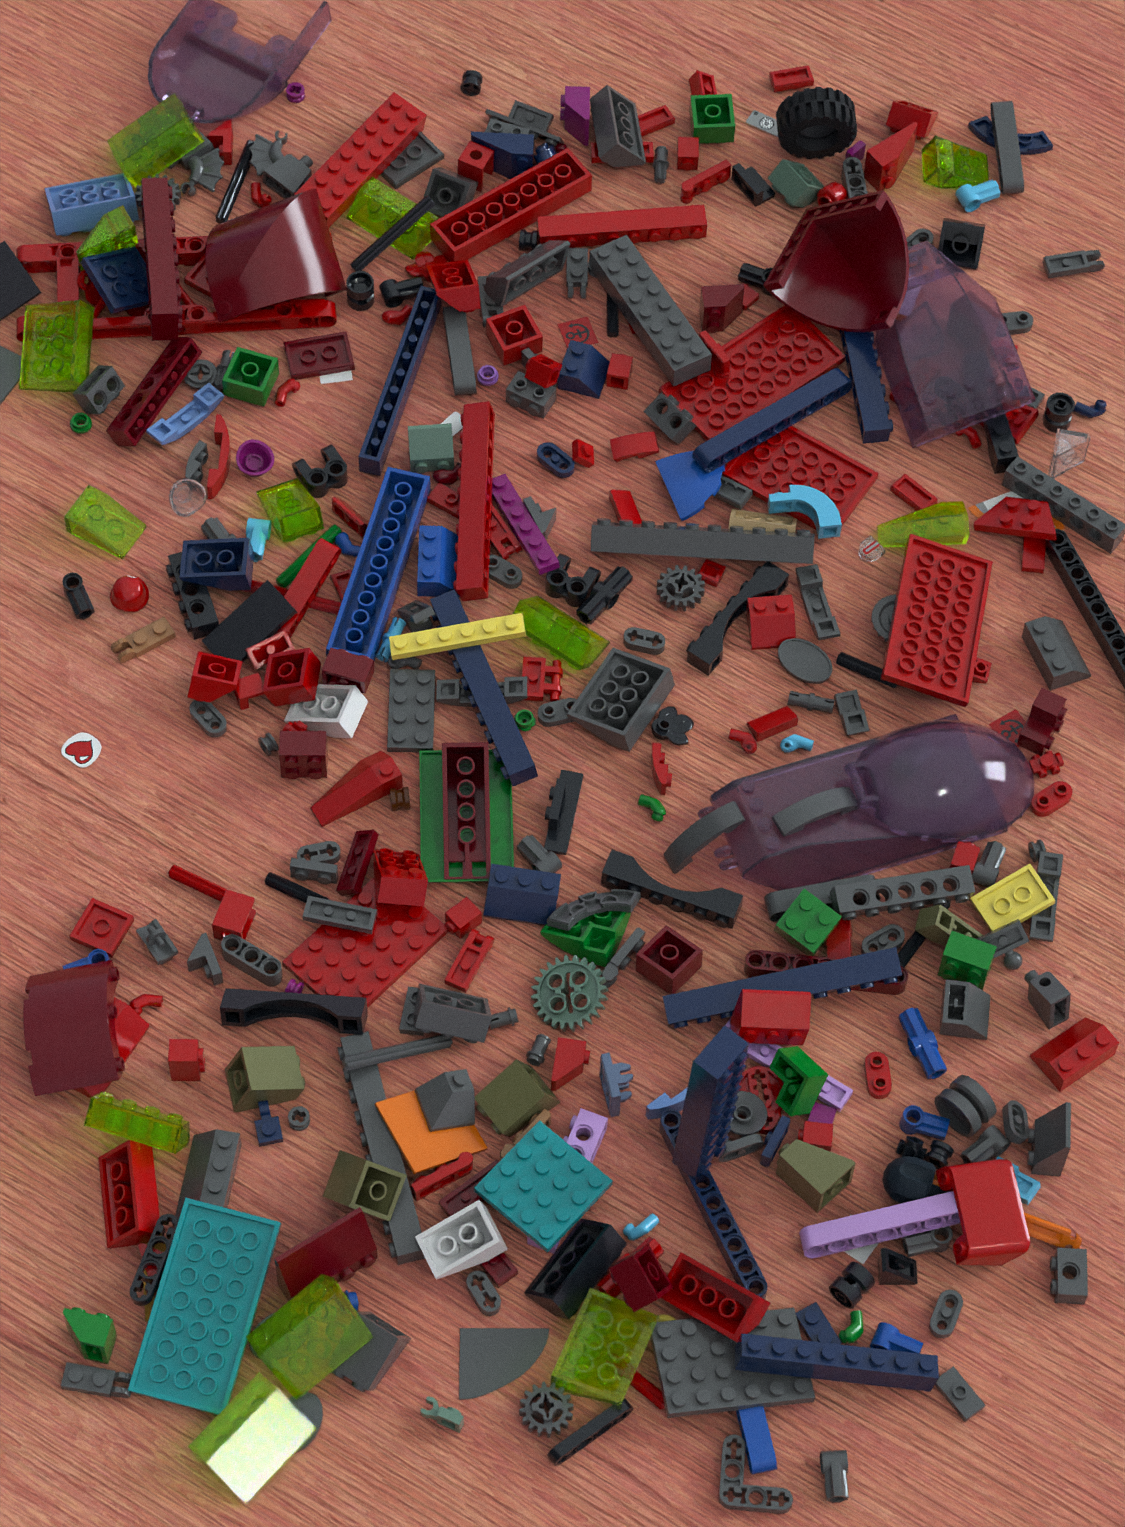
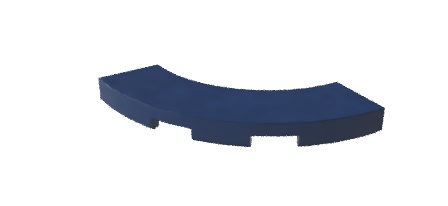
(1028, 143)

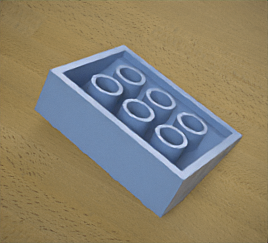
(83, 203)

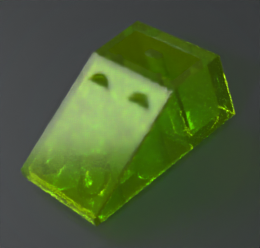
(952, 164)
(111, 233)

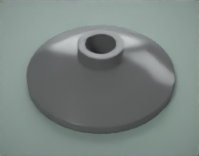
(753, 1110)

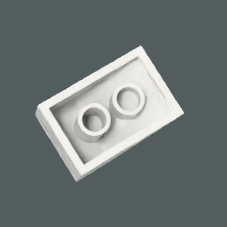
(334, 710)
(461, 1241)

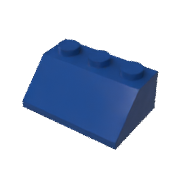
(436, 561)

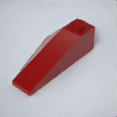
(362, 785)

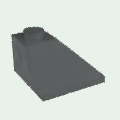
(447, 1101)

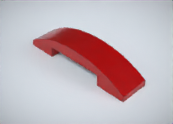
(218, 476)

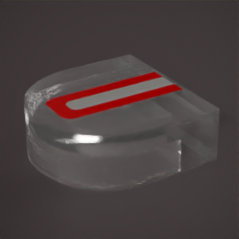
(870, 549)

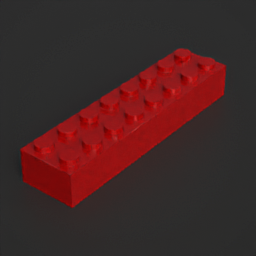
(365, 155)
(511, 207)

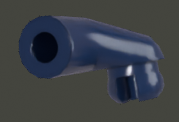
(1091, 411)

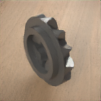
(209, 374)

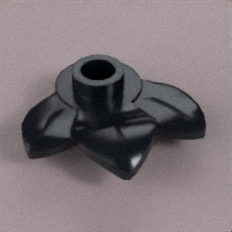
(672, 726)

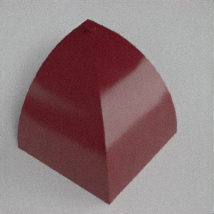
(272, 257)
(845, 265)

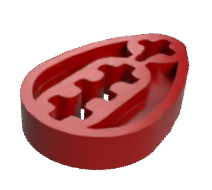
(772, 1085)

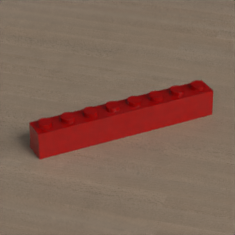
(637, 224)

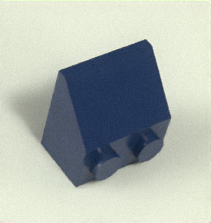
(583, 370)

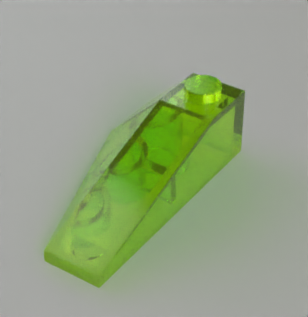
(941, 523)

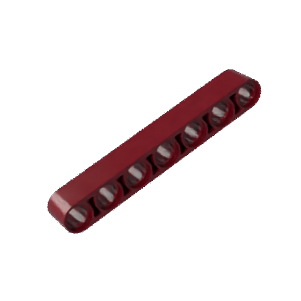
(769, 959)

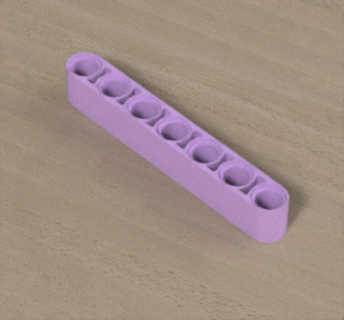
(879, 1225)

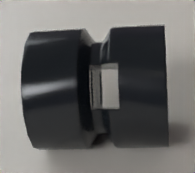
(360, 290)
(1058, 412)
(855, 1281)

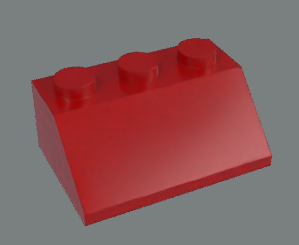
(455, 284)
(772, 1016)
(1075, 1052)

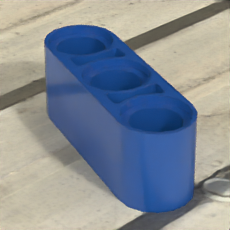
(757, 1440)

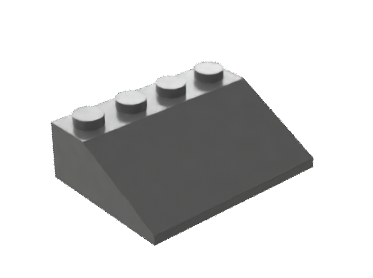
(622, 698)

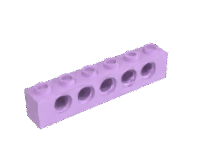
(594, 1128)

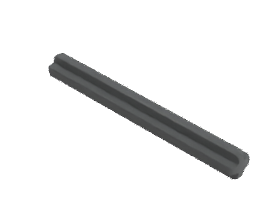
(396, 1052)

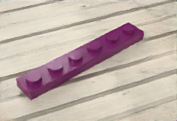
(523, 525)

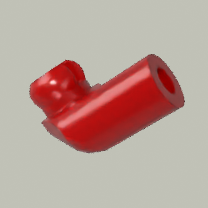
(972, 435)
(745, 739)
(146, 1000)

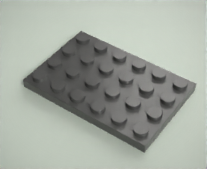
(700, 1372)

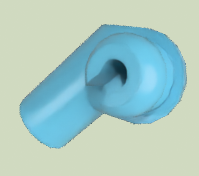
(643, 1228)

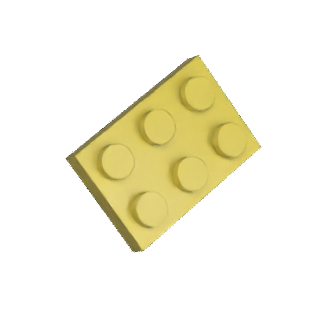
(1013, 898)

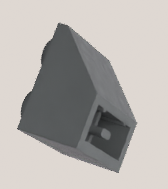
(964, 1010)

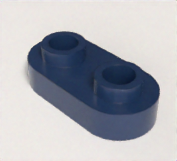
(544, 152)
(558, 460)

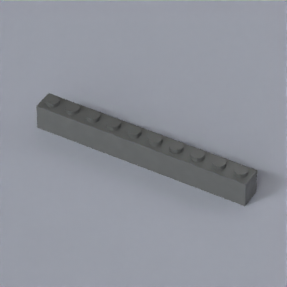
(702, 542)
(382, 1148)

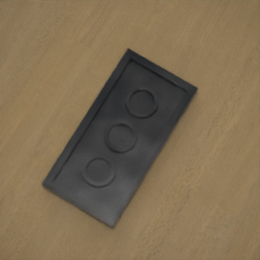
(250, 623)

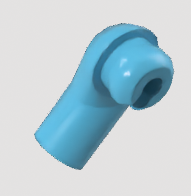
(794, 742)

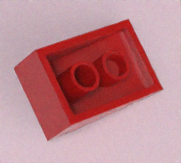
(889, 157)

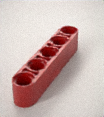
(309, 581)

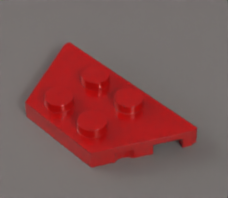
(1018, 518)

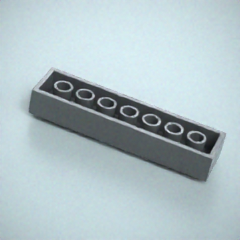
(650, 310)

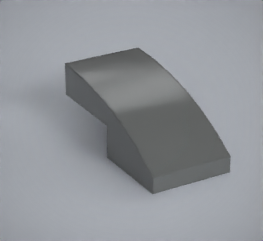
(851, 713)

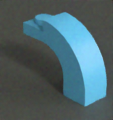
(811, 503)

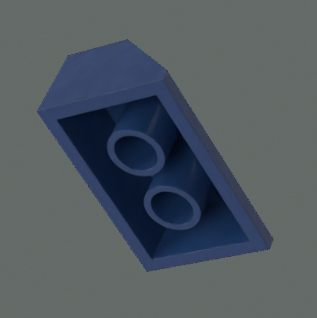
(521, 894)

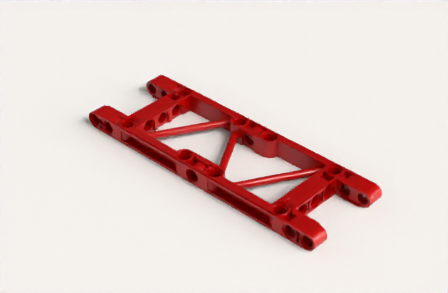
(195, 317)

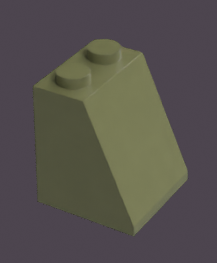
(264, 1075)
(515, 1098)
(814, 1172)
(364, 1185)

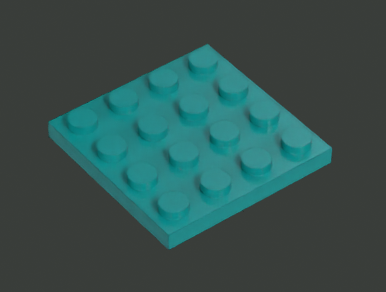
(543, 1186)

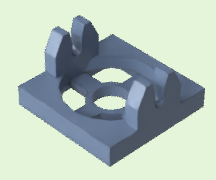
(613, 1082)

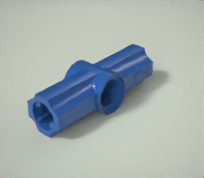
(922, 1043)

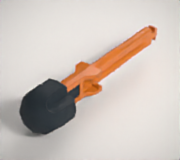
(915, 1179)

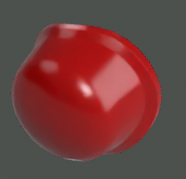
(129, 594)

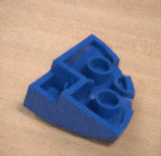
(688, 483)

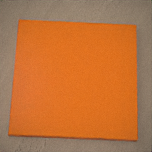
(416, 1142)

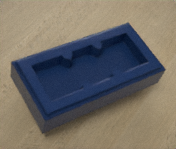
(773, 1141)

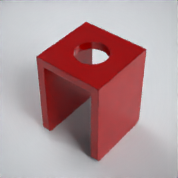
(475, 162)
(234, 915)

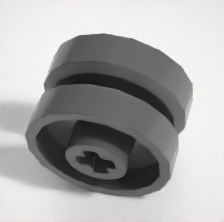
(965, 1105)

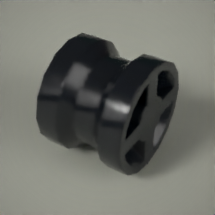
(471, 83)
(528, 240)
(939, 1154)

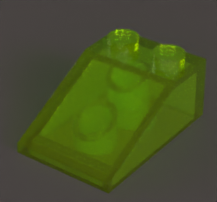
(291, 510)
(103, 522)

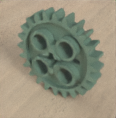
(590, 989)

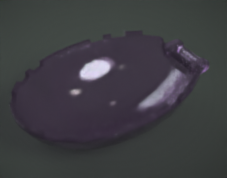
(944, 780)

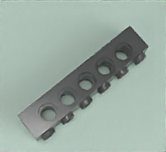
(1065, 505)
(958, 877)

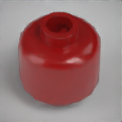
(831, 193)

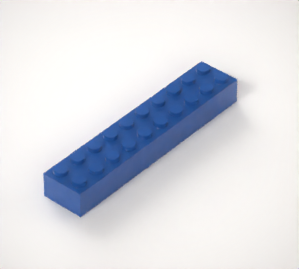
(380, 563)

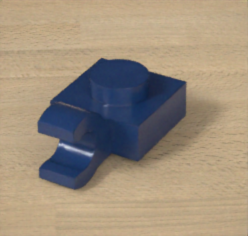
(267, 1128)

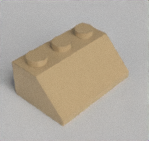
(755, 519)

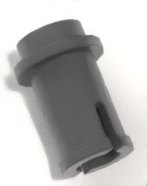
(504, 1018)
(536, 1055)

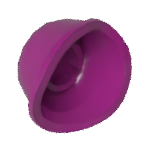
(254, 458)

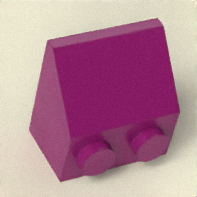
(576, 112)

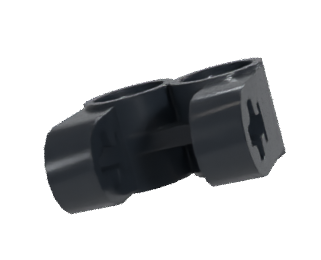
(325, 476)
(567, 585)

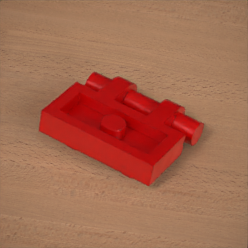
(536, 670)

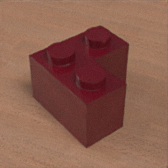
(347, 669)
(1044, 719)

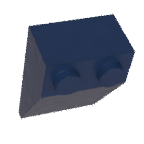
(511, 151)
(218, 563)

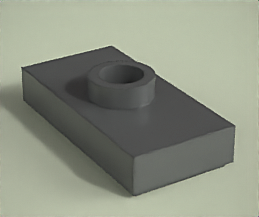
(733, 493)
(959, 1394)

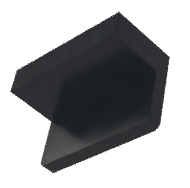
(751, 184)

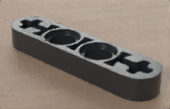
(151, 1258)
(589, 1432)

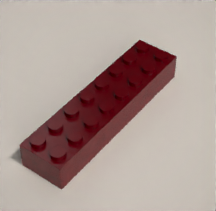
(161, 259)

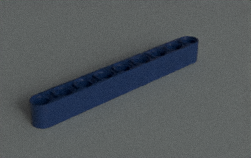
(772, 420)
(718, 1216)

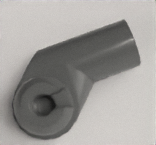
(413, 662)

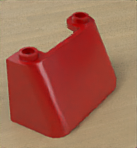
(988, 1212)

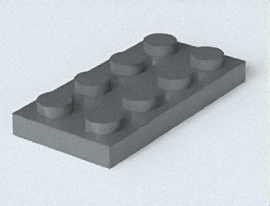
(411, 710)

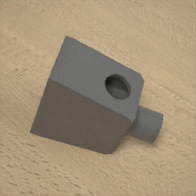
(1048, 998)

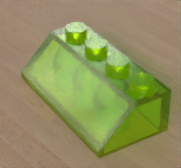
(380, 207)
(560, 633)
(138, 1123)

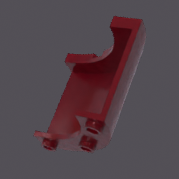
(72, 1028)

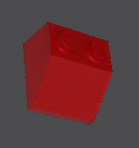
(905, 113)
(770, 621)
(213, 677)

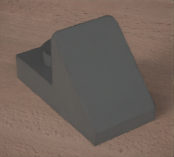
(544, 520)
(417, 616)
(204, 957)

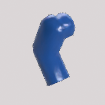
(343, 542)

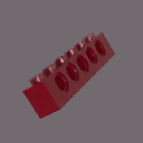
(154, 391)

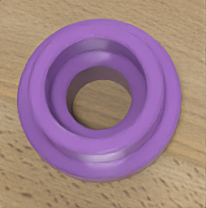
(487, 370)

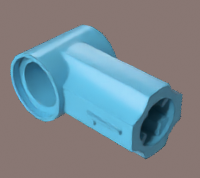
(972, 197)
(258, 532)

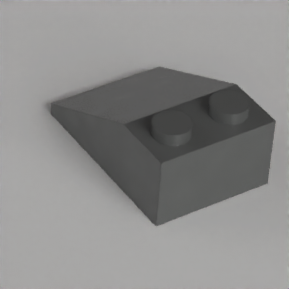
(1050, 1141)

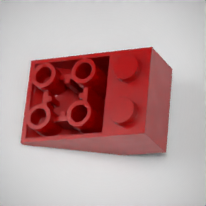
(399, 877)

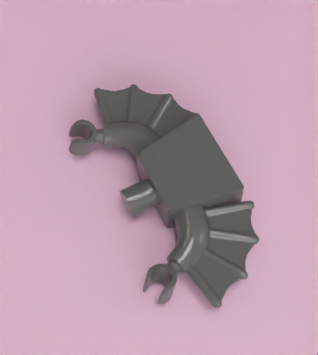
(204, 167)
(279, 172)

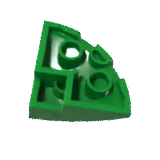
(592, 937)

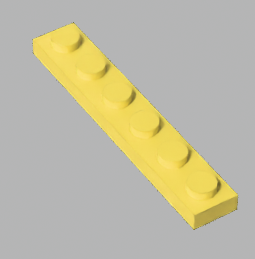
(457, 636)

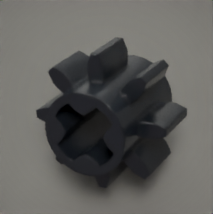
(911, 1147)

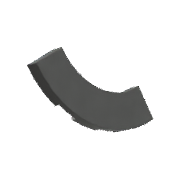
(591, 903)

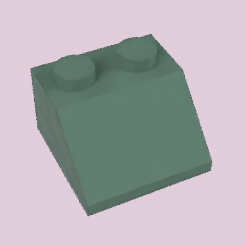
(795, 183)
(430, 447)

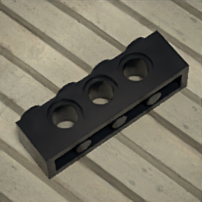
(201, 623)

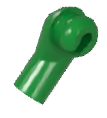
(653, 804)
(853, 1331)

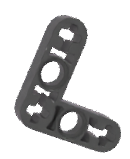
(737, 1487)

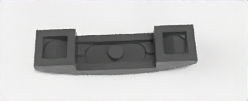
(815, 602)
(453, 693)
(814, 808)
(701, 834)
(1049, 871)

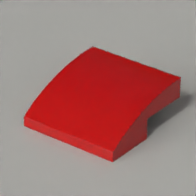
(1020, 421)

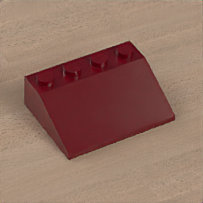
(333, 1252)

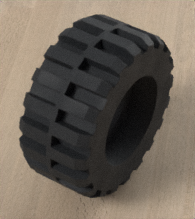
(816, 123)

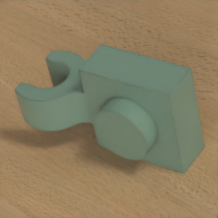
(446, 1417)

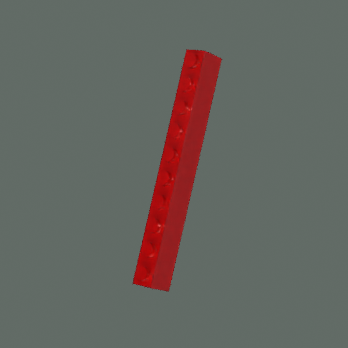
(475, 501)

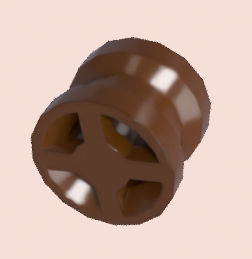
(399, 799)

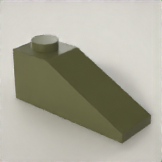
(938, 922)

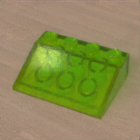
(155, 140)
(56, 346)
(310, 1336)
(603, 1349)
(252, 1438)

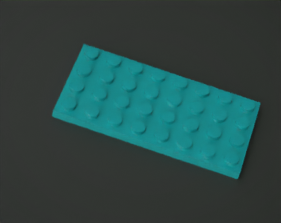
(204, 1307)

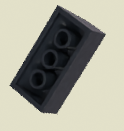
(576, 1267)

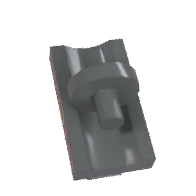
(157, 942)

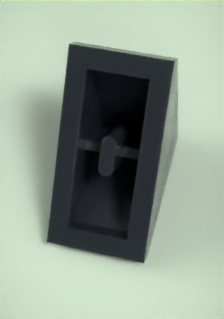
(896, 1268)

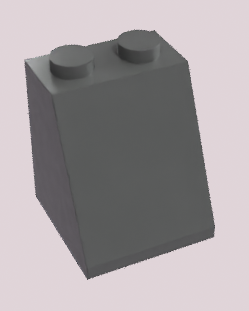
(376, 1357)

